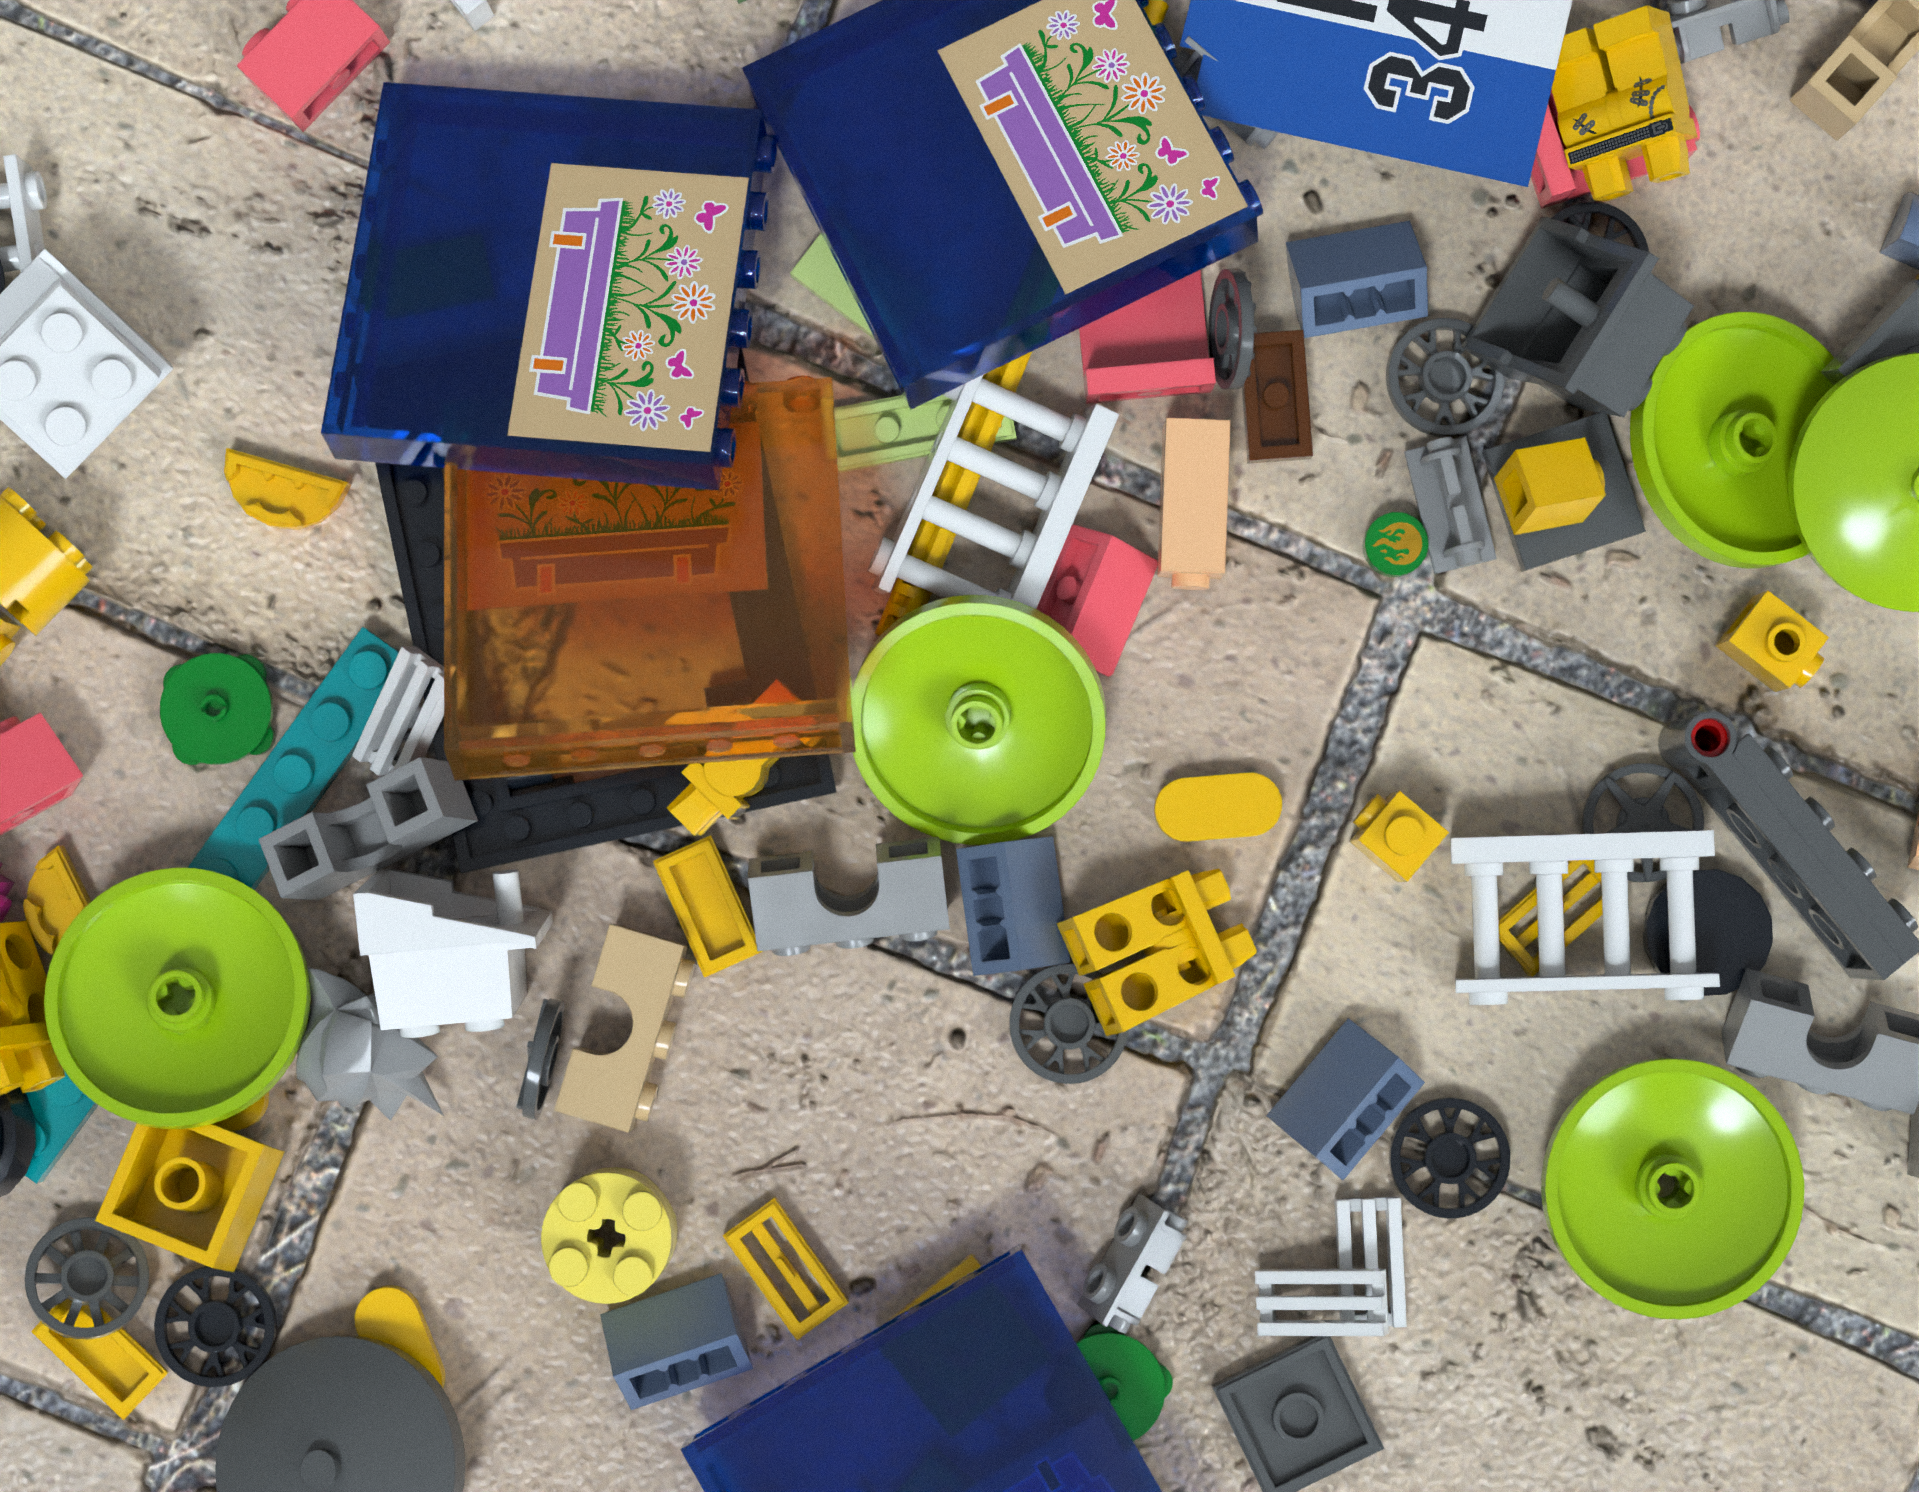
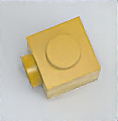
(1550, 485)
(1774, 643)
(1396, 834)

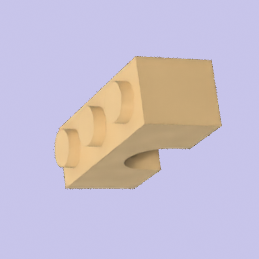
(1861, 66)
(615, 1085)

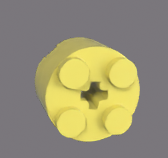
(579, 1257)

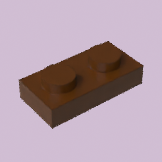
(1277, 399)

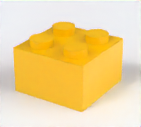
(191, 1191)

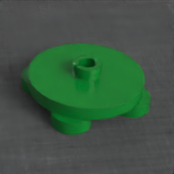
(217, 709)
(1129, 1376)

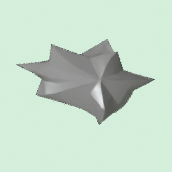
(351, 1058)

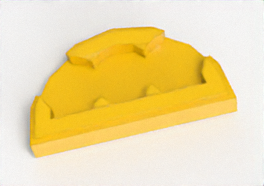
(282, 493)
(54, 898)

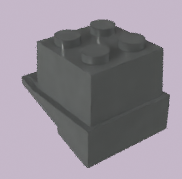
(1580, 319)

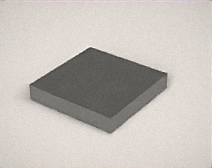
(1610, 521)
(1298, 1416)

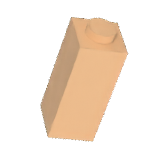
(1193, 501)

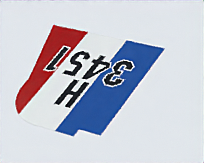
(1388, 77)

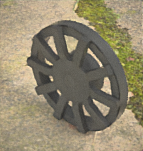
(86, 1279)

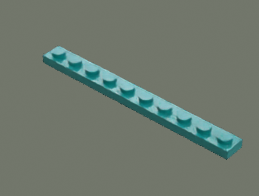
(278, 794)

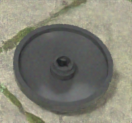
(341, 1421)

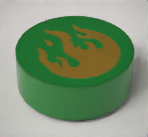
(1395, 544)

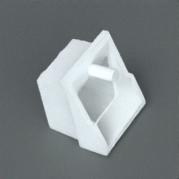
(68, 364)
(445, 951)

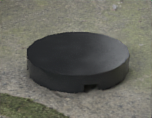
(1730, 929)

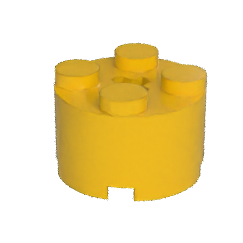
(35, 571)

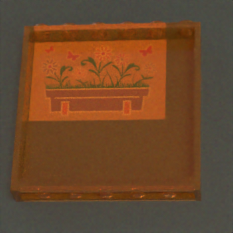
(653, 616)

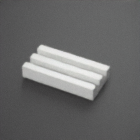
(398, 710)
(1368, 1209)
(1269, 1303)

